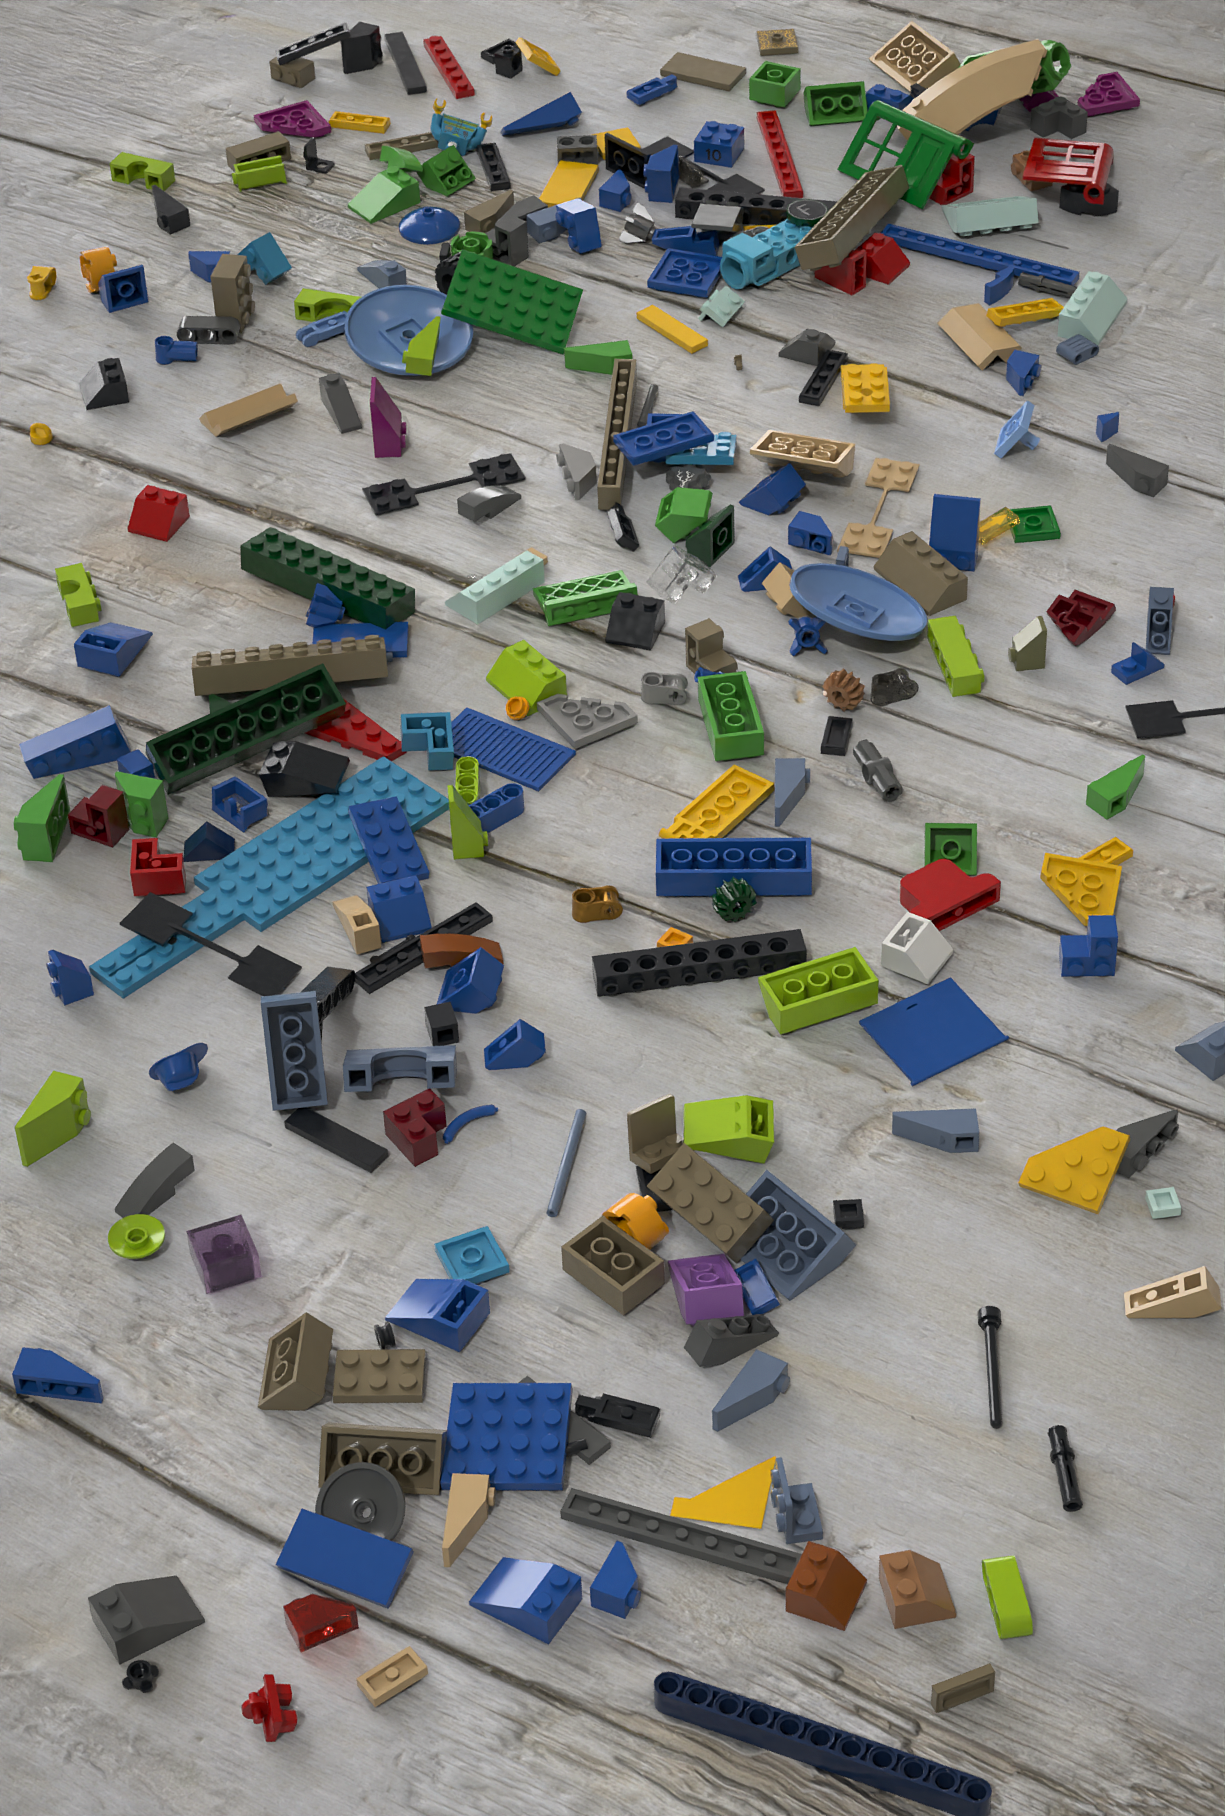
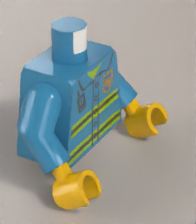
(456, 131)

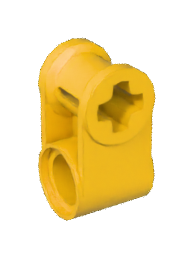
(41, 281)

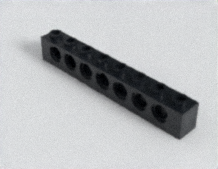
(757, 208)
(697, 962)

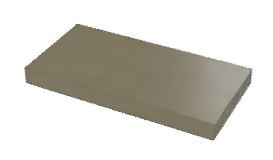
(703, 71)

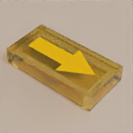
(997, 524)

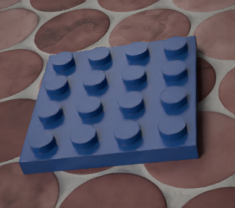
(509, 1433)

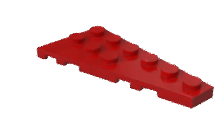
(360, 732)

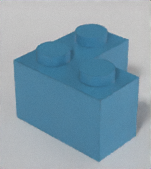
(266, 258)
(429, 733)

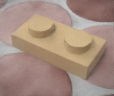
(392, 1676)

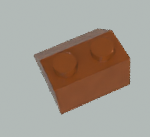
(824, 1587)

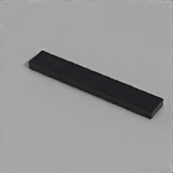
(405, 63)
(409, 954)

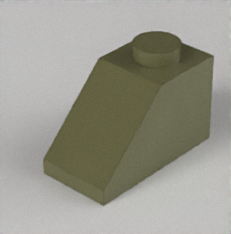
(1029, 646)

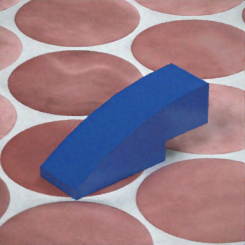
(687, 239)

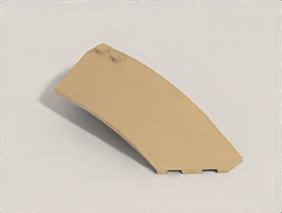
(979, 88)

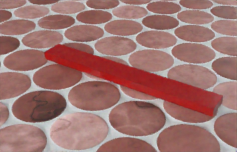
(779, 154)

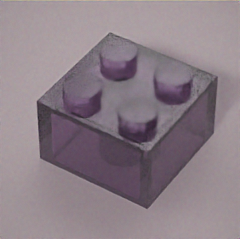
(224, 1254)

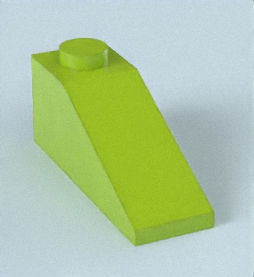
(422, 349)
(465, 828)

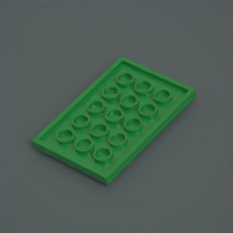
(512, 302)

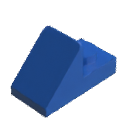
(1137, 666)

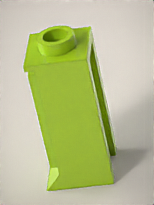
(259, 173)

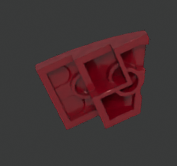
(1080, 615)

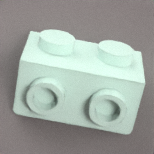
(722, 306)

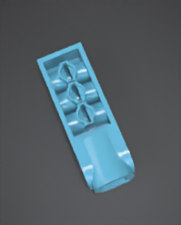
(762, 256)

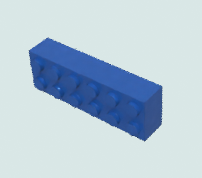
(702, 864)

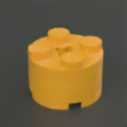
(95, 264)
(639, 1219)

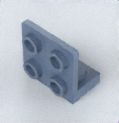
(796, 1508)

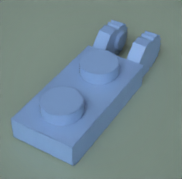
(322, 329)

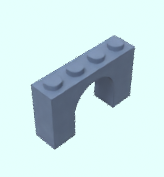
(368, 1066)

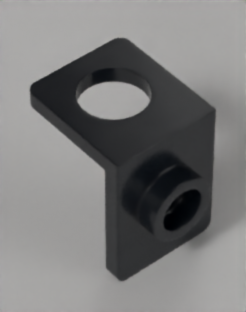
(313, 161)

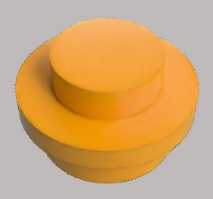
(517, 708)

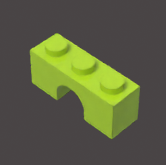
(129, 167)
(79, 594)

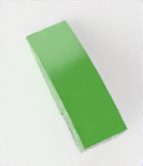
(401, 158)

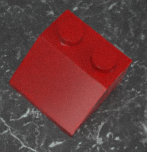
(884, 258)
(158, 513)

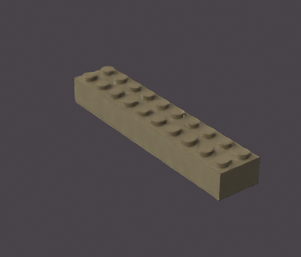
(851, 218)

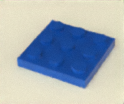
(686, 273)

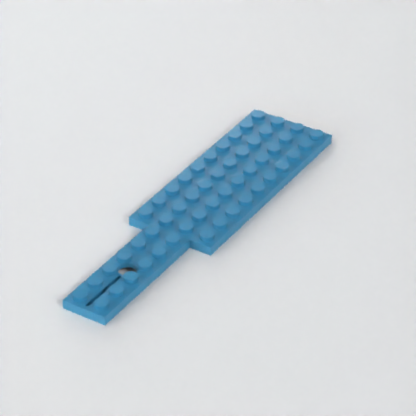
(275, 872)

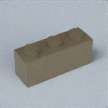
(259, 148)

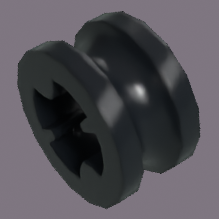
(384, 1335)

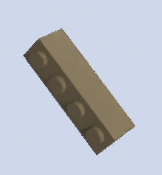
(922, 573)
(407, 1453)

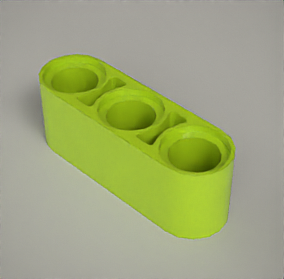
(468, 779)
(1007, 1597)

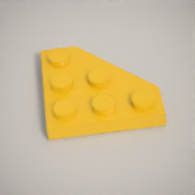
(1082, 884)
(1078, 1169)

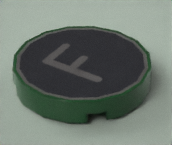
(806, 212)

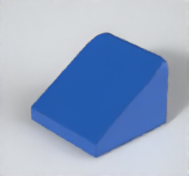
(1107, 425)

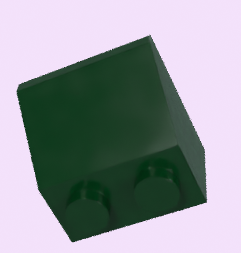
(713, 536)

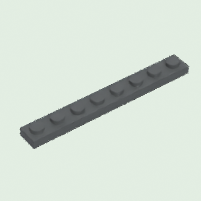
(680, 1536)

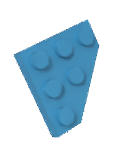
(718, 452)

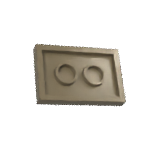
(379, 1376)

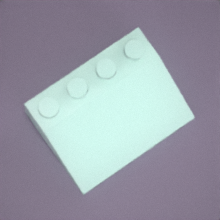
(991, 214)

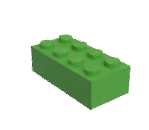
(730, 716)

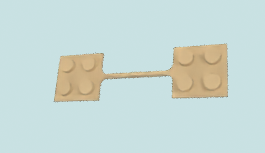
(868, 538)

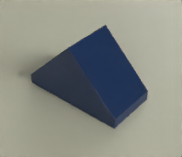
(208, 844)

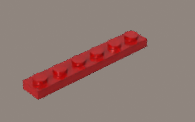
(448, 67)

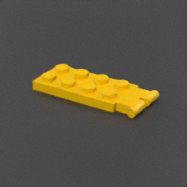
(720, 805)

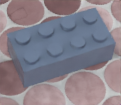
(294, 1050)

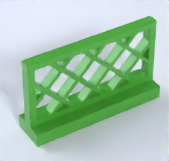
(581, 605)

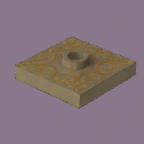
(777, 42)

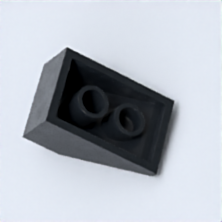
(301, 770)

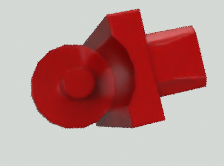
(265, 1708)

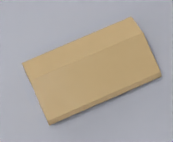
(978, 334)
(247, 410)

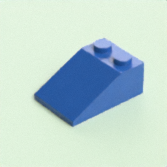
(956, 529)
(530, 1596)

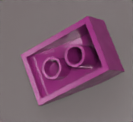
(387, 423)

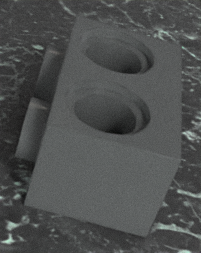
(577, 149)

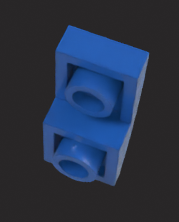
(1000, 287)

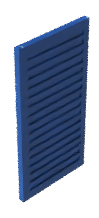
(508, 749)

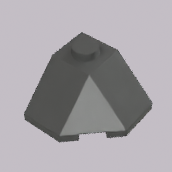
(807, 347)

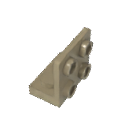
(653, 1134)

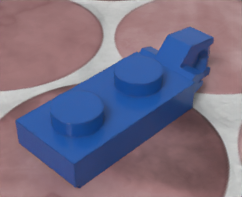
(652, 89)

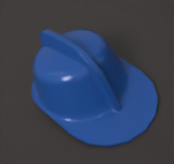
(179, 1068)

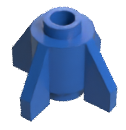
(324, 608)
(806, 634)

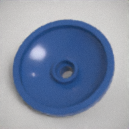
(429, 225)

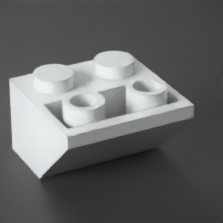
(915, 949)

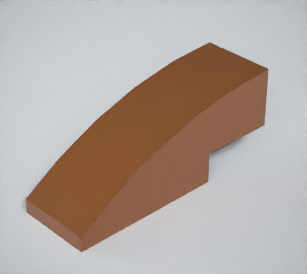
(452, 948)

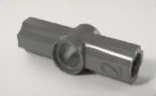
(877, 770)

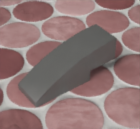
(486, 502)
(156, 1182)

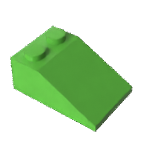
(386, 195)
(43, 821)

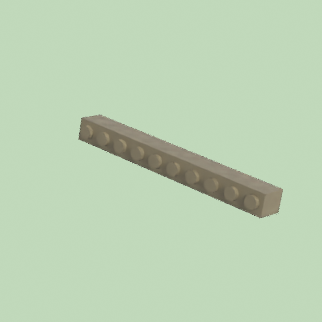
(618, 420)

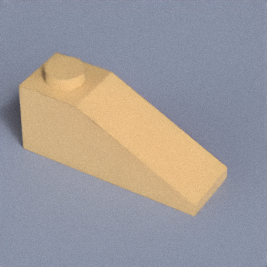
(1175, 1297)
(466, 1512)

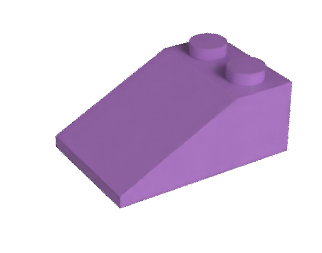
(706, 1288)

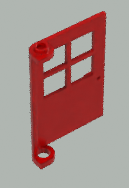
(1089, 174)

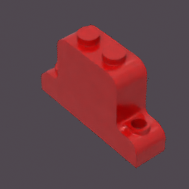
(947, 893)

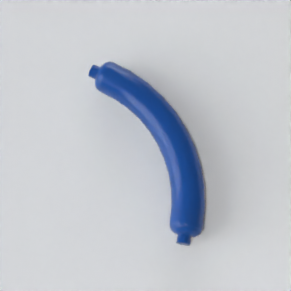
(464, 1118)

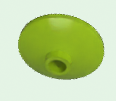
(136, 1236)

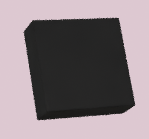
(445, 251)

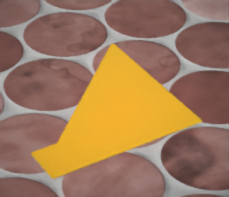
(732, 1502)

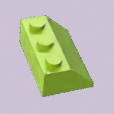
(526, 674)

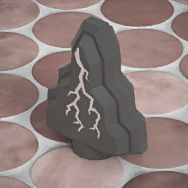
(687, 477)

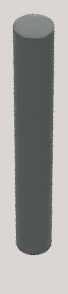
(648, 405)

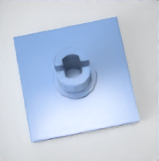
(1017, 430)

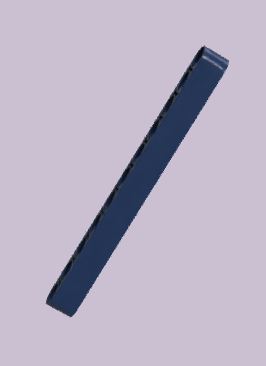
(830, 1757)

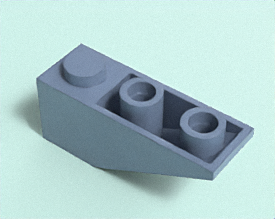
(1159, 620)
(942, 1129)

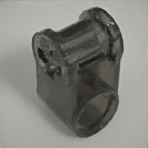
(889, 687)

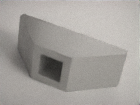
(577, 468)

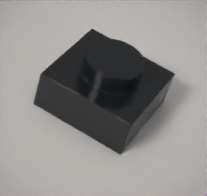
(848, 1213)

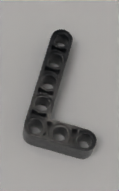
(331, 989)

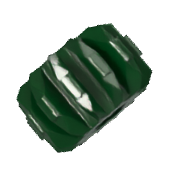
(734, 899)

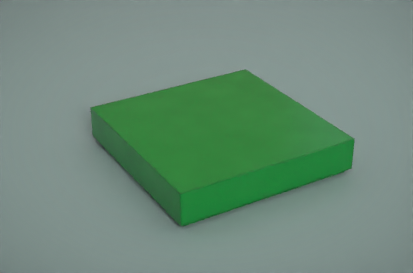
(1035, 524)

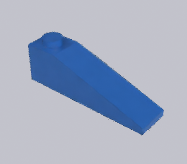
(554, 114)

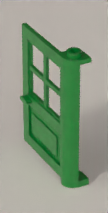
(922, 156)

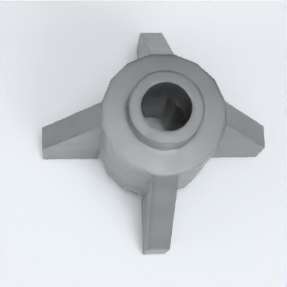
(639, 226)

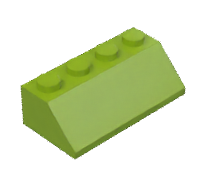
(818, 990)

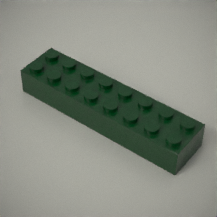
(301, 566)
(245, 728)

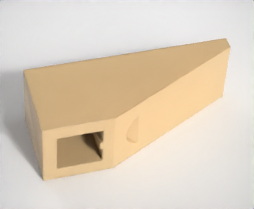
(358, 924)

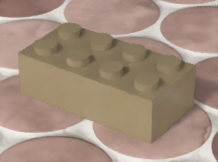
(710, 1203)

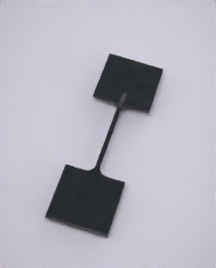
(732, 184)
(399, 495)
(1162, 718)
(259, 971)

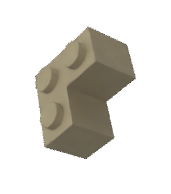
(705, 648)

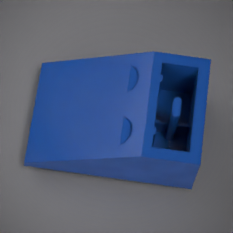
(109, 647)
(442, 1310)

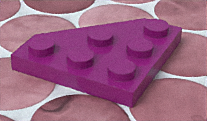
(1108, 95)
(294, 119)

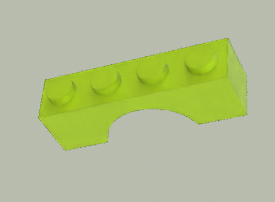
(316, 304)

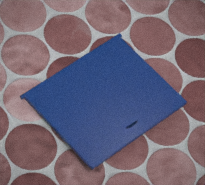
(932, 1031)

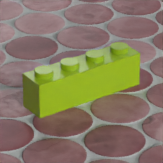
(955, 656)

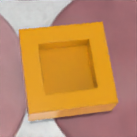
(674, 937)

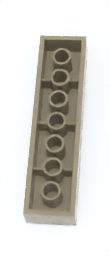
(266, 667)

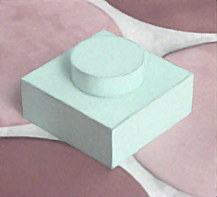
(1163, 1202)

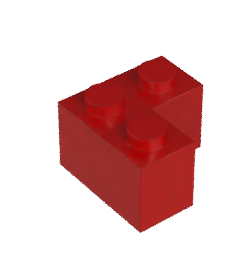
(955, 180)
(155, 871)

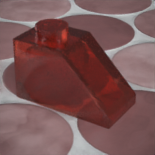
(318, 1620)

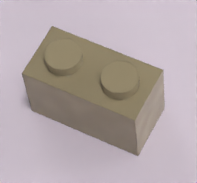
(295, 73)

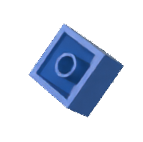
(887, 95)
(662, 175)
(123, 289)
(774, 491)
(399, 908)
(472, 983)

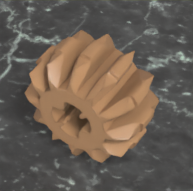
(843, 690)

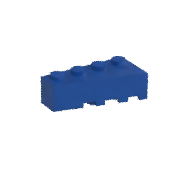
(76, 745)

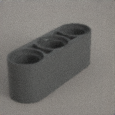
(199, 328)

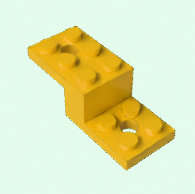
(865, 388)

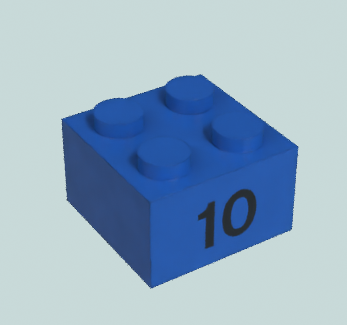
(719, 144)

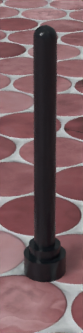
(989, 1320)

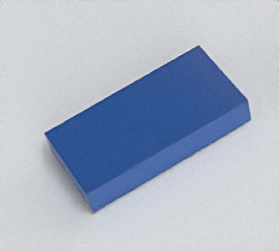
(756, 1288)

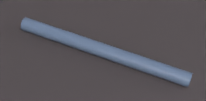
(566, 1163)

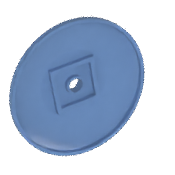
(385, 316)
(858, 602)

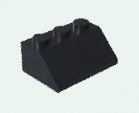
(627, 158)

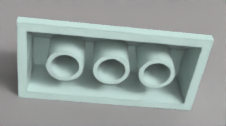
(1092, 308)
(499, 588)

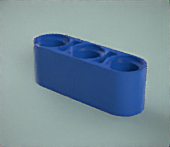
(499, 806)

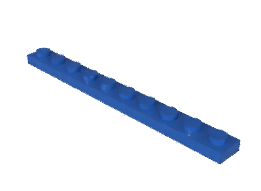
(976, 255)

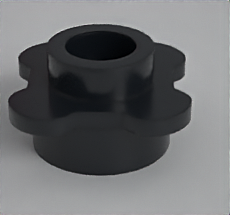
(140, 1669)

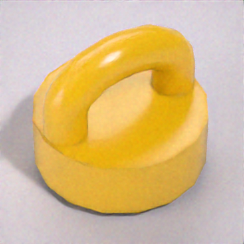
(40, 434)

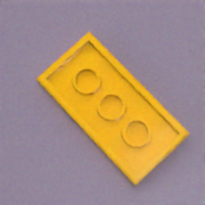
(569, 182)

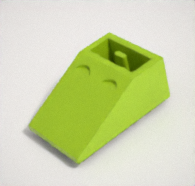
(730, 1127)

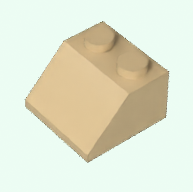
(779, 591)

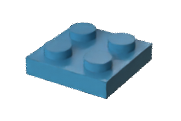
(472, 1256)

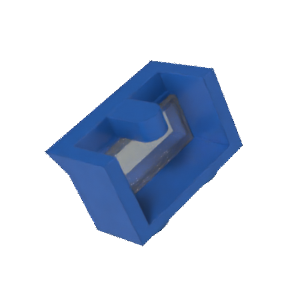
(238, 803)

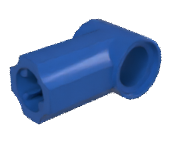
(169, 350)

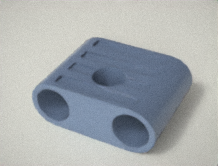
(1077, 349)

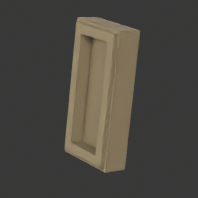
(962, 1688)

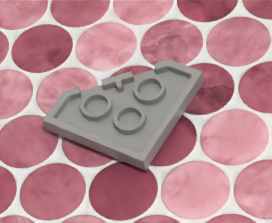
(585, 719)

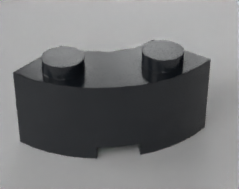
(1073, 200)

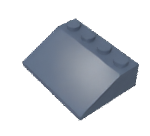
(799, 1242)

